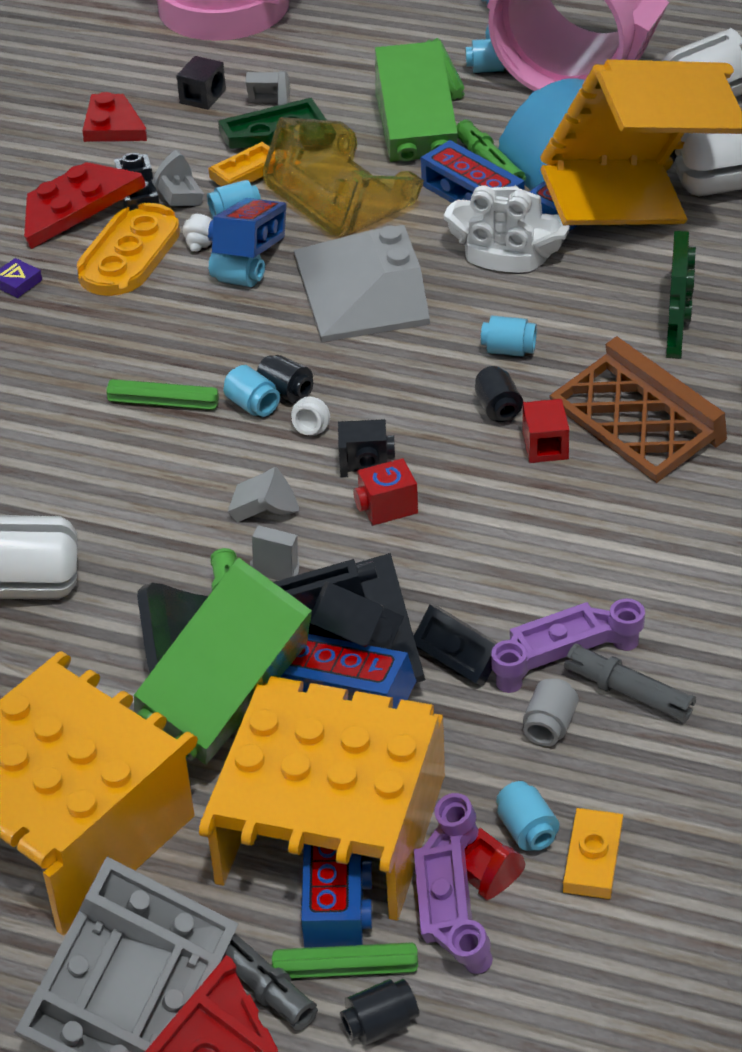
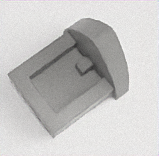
(268, 87)
(176, 181)
(261, 493)
(275, 553)

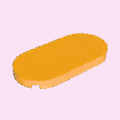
(128, 249)

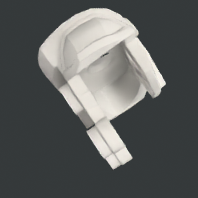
(505, 229)

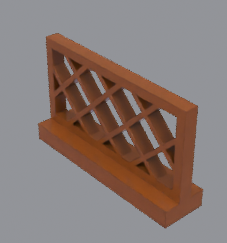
(664, 394)

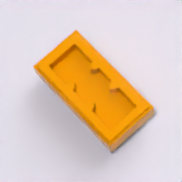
(240, 167)
(593, 853)

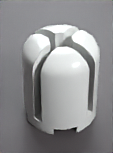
(720, 48)
(710, 163)
(37, 557)

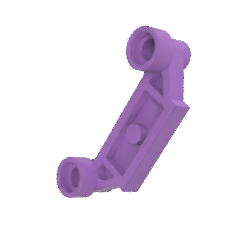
(555, 634)
(445, 888)

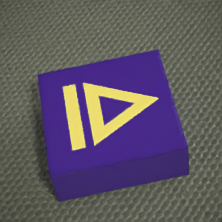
(18, 277)

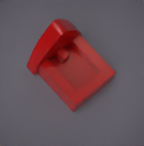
(492, 865)

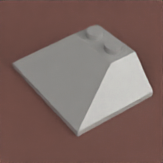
(363, 284)
(124, 966)

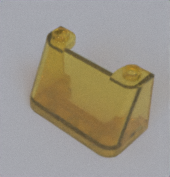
(316, 174)

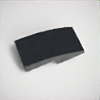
(141, 164)

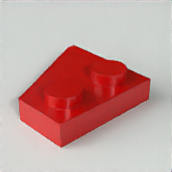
(112, 119)

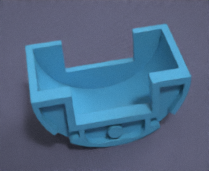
(534, 127)

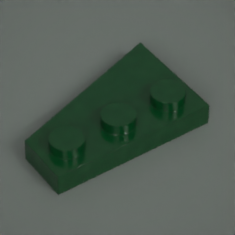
(260, 125)

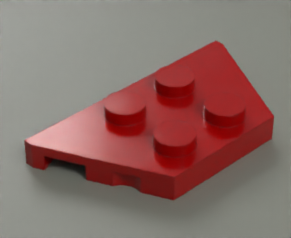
(75, 197)
(216, 1019)

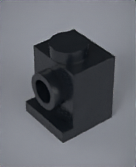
(363, 445)

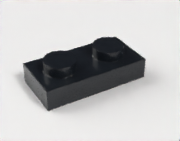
(455, 644)

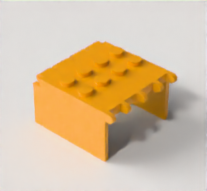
(619, 138)
(329, 779)
(86, 781)

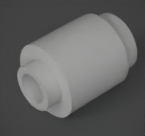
(550, 712)

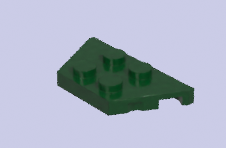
(680, 292)

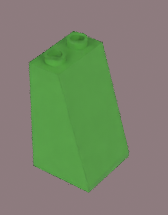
(413, 99)
(225, 650)

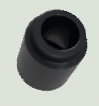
(289, 377)
(498, 394)
(379, 1011)

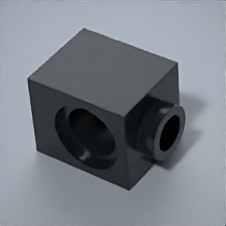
(201, 82)

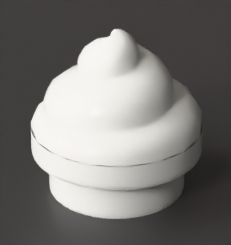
(196, 232)
(310, 416)

